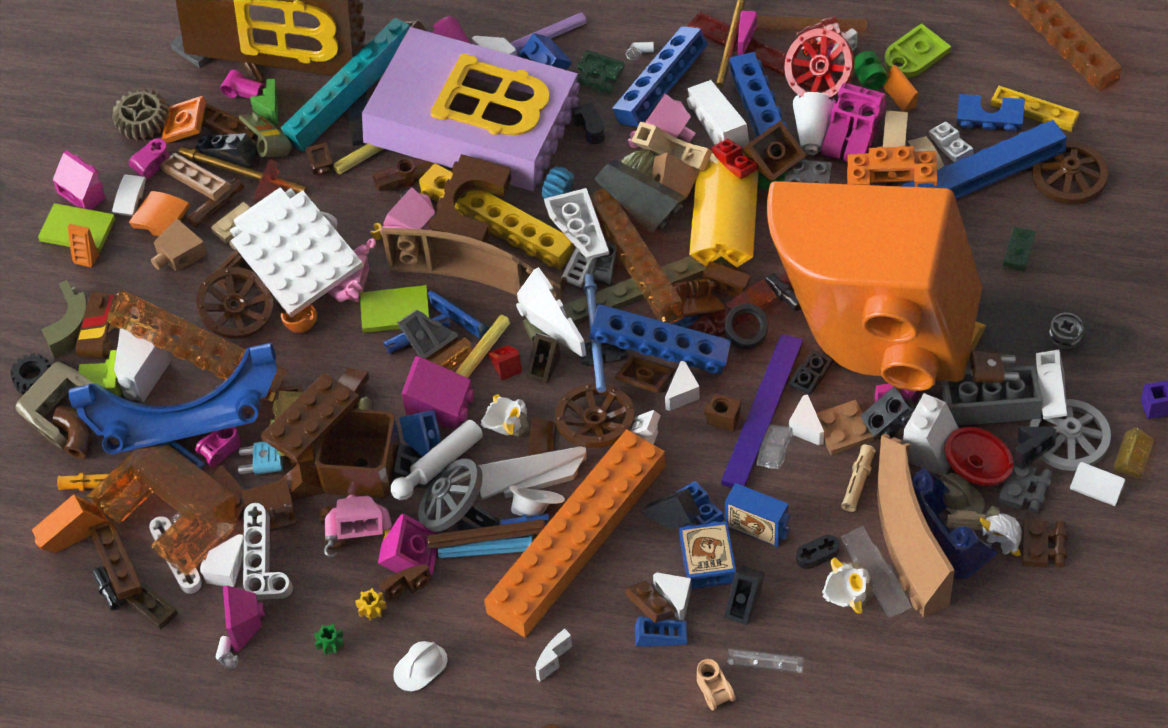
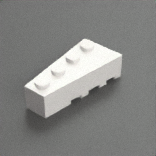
(717, 114)

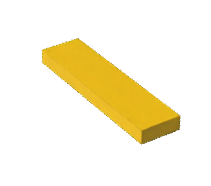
(1039, 109)

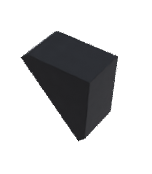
(477, 518)

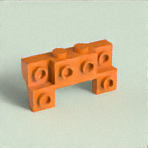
(892, 165)

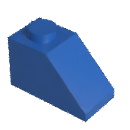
(421, 431)

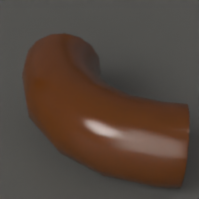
(78, 431)

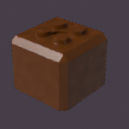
(357, 439)

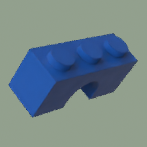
(1008, 117)

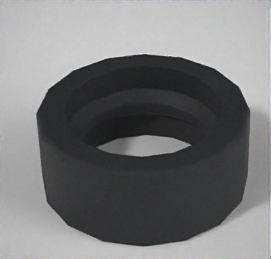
(750, 309)

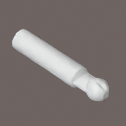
(437, 459)

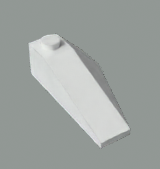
(578, 221)
(544, 312)

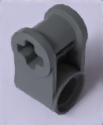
(604, 267)

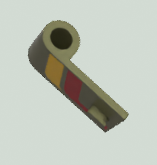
(270, 140)

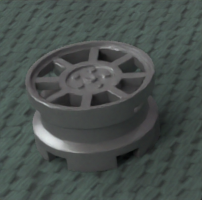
(1066, 329)

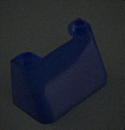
(960, 546)

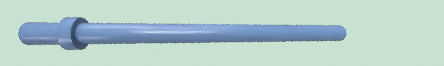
(590, 289)

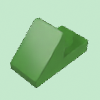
(268, 103)

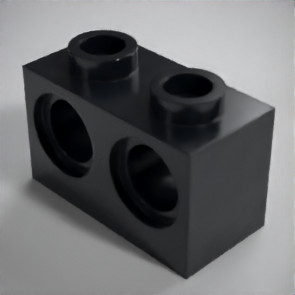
(887, 409)

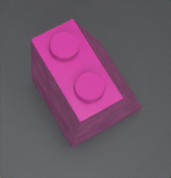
(437, 389)

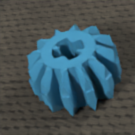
(557, 182)

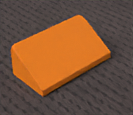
(901, 89)

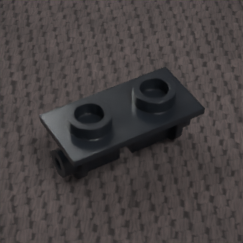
(611, 352)

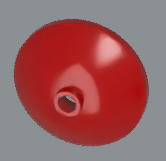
(978, 456)

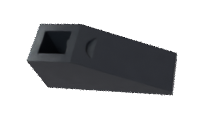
(230, 148)

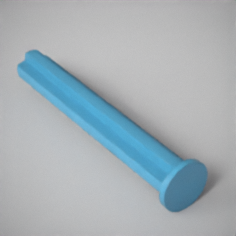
(486, 548)

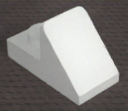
(646, 426)

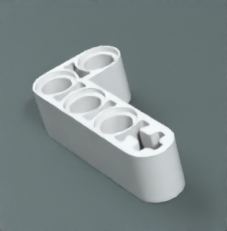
(262, 551)

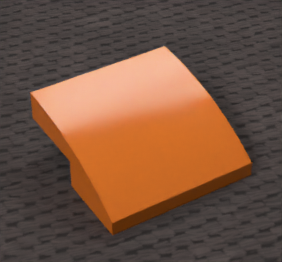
(159, 212)

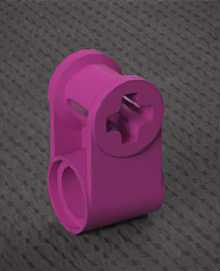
(147, 160)
(218, 445)

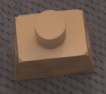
(674, 173)
(178, 247)

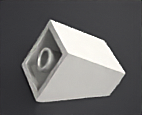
(138, 365)
(927, 434)

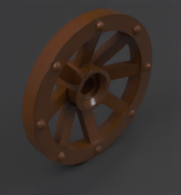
(1071, 169)
(234, 299)
(594, 418)

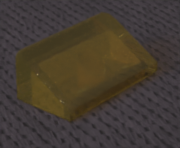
(1134, 453)

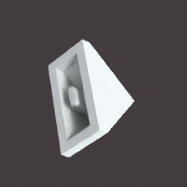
(683, 388)
(806, 423)
(675, 591)

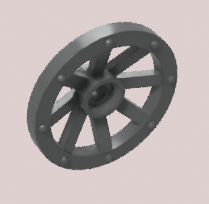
(444, 491)

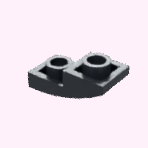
(811, 373)

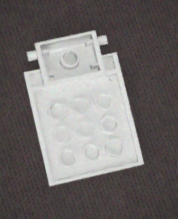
(293, 249)

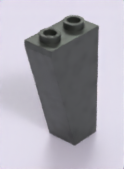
(640, 195)

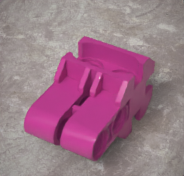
(853, 124)

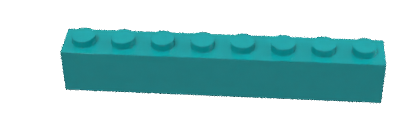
(345, 87)

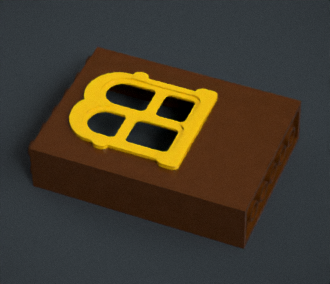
(226, 32)

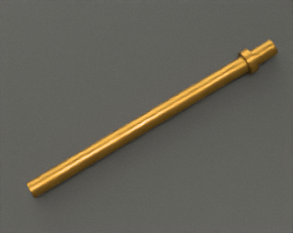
(730, 44)
(194, 155)

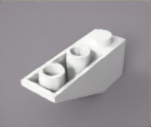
(1052, 384)

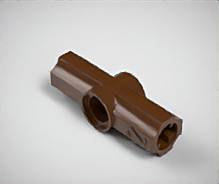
(402, 174)

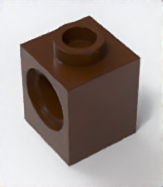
(726, 420)

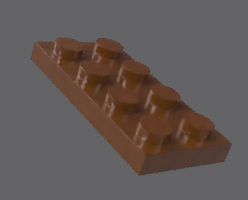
(310, 417)

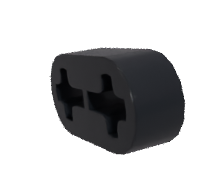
(817, 551)

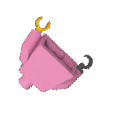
(411, 212)
(355, 518)

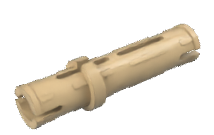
(861, 469)

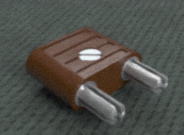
(988, 367)

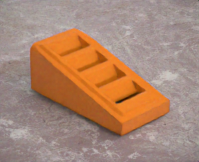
(82, 248)

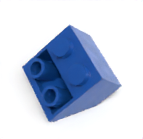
(545, 51)

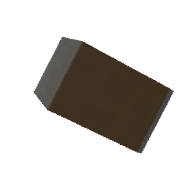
(543, 357)

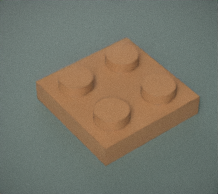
(844, 427)

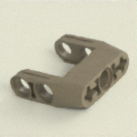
(45, 396)

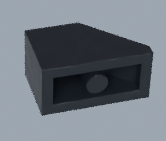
(673, 510)
(744, 594)

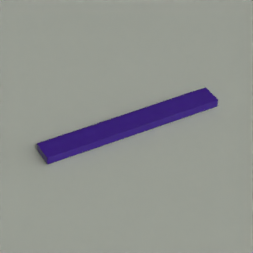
(762, 411)

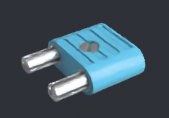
(264, 459)

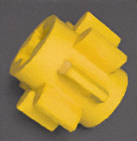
(371, 604)

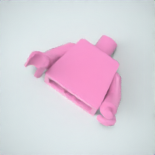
(671, 118)
(353, 285)

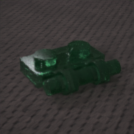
(601, 66)

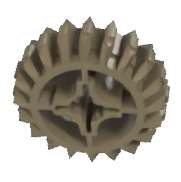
(140, 114)

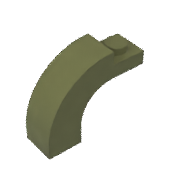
(64, 334)

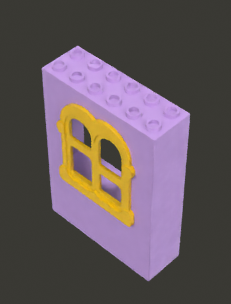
(414, 97)

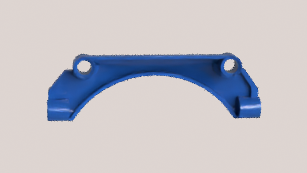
(148, 425)

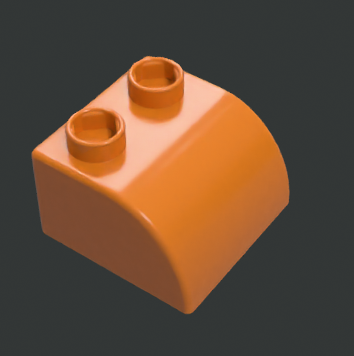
(880, 276)

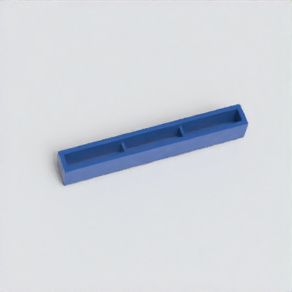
(1000, 160)

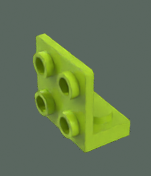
(103, 374)

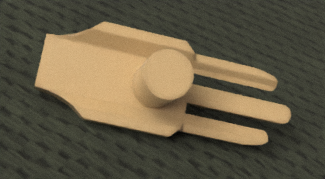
(965, 518)

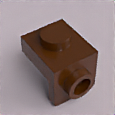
(320, 158)

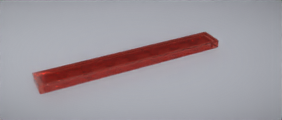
(769, 56)

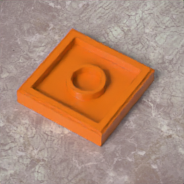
(184, 119)

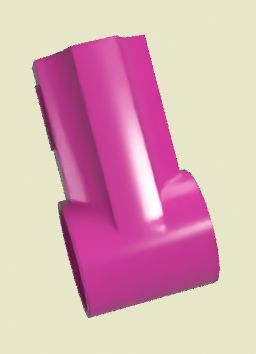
(237, 84)

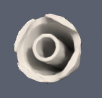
(812, 120)

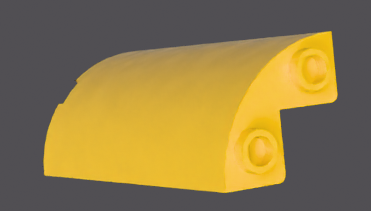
(723, 215)

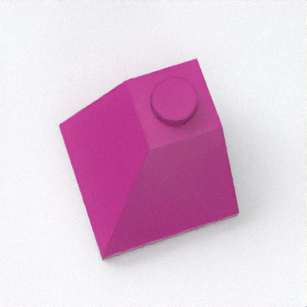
(407, 546)
(242, 615)

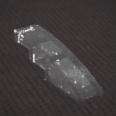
(882, 578)

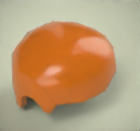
(301, 321)

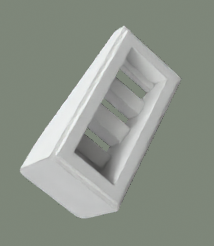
(573, 263)

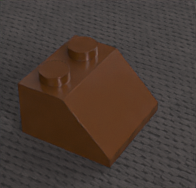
(774, 151)

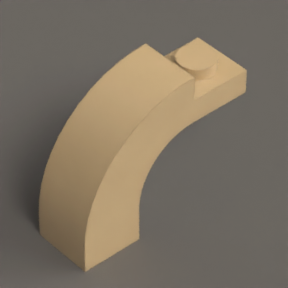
(895, 129)
(658, 141)

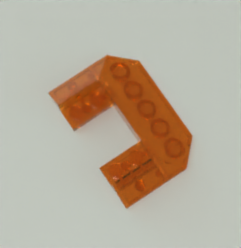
(202, 501)

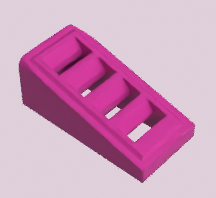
(747, 26)

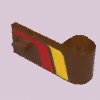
(93, 338)

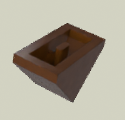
(303, 482)

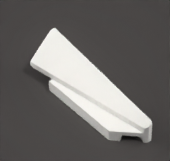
(531, 471)

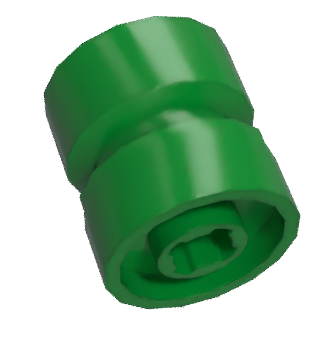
(870, 71)

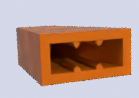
(68, 524)

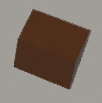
(645, 374)

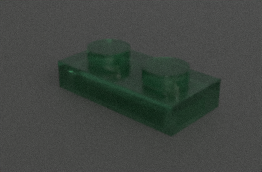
(1019, 248)

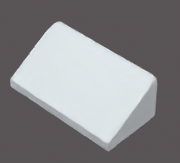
(1097, 484)

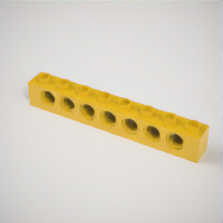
(504, 220)

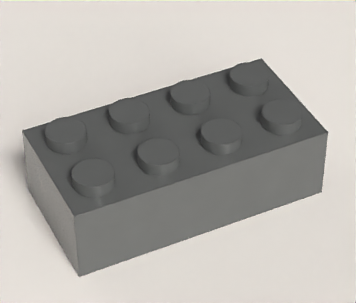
(994, 402)

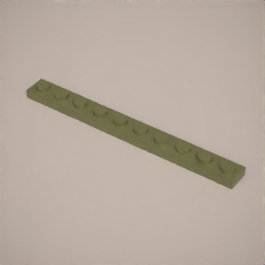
(628, 292)

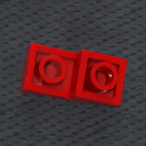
(732, 158)

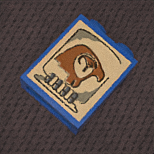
(757, 515)
(707, 554)

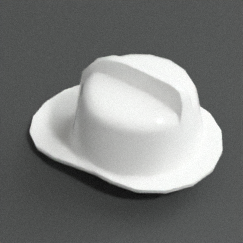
(532, 501)
(420, 666)

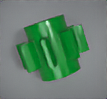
(335, 637)

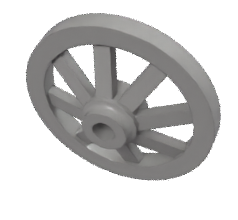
(1071, 432)

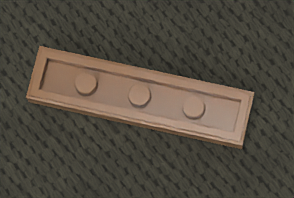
(195, 176)

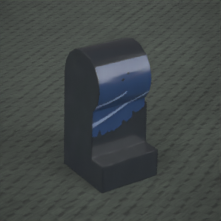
(591, 121)

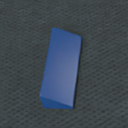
(457, 314)

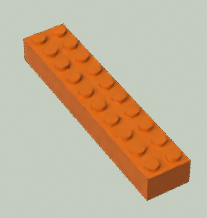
(575, 533)

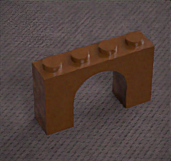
(467, 176)

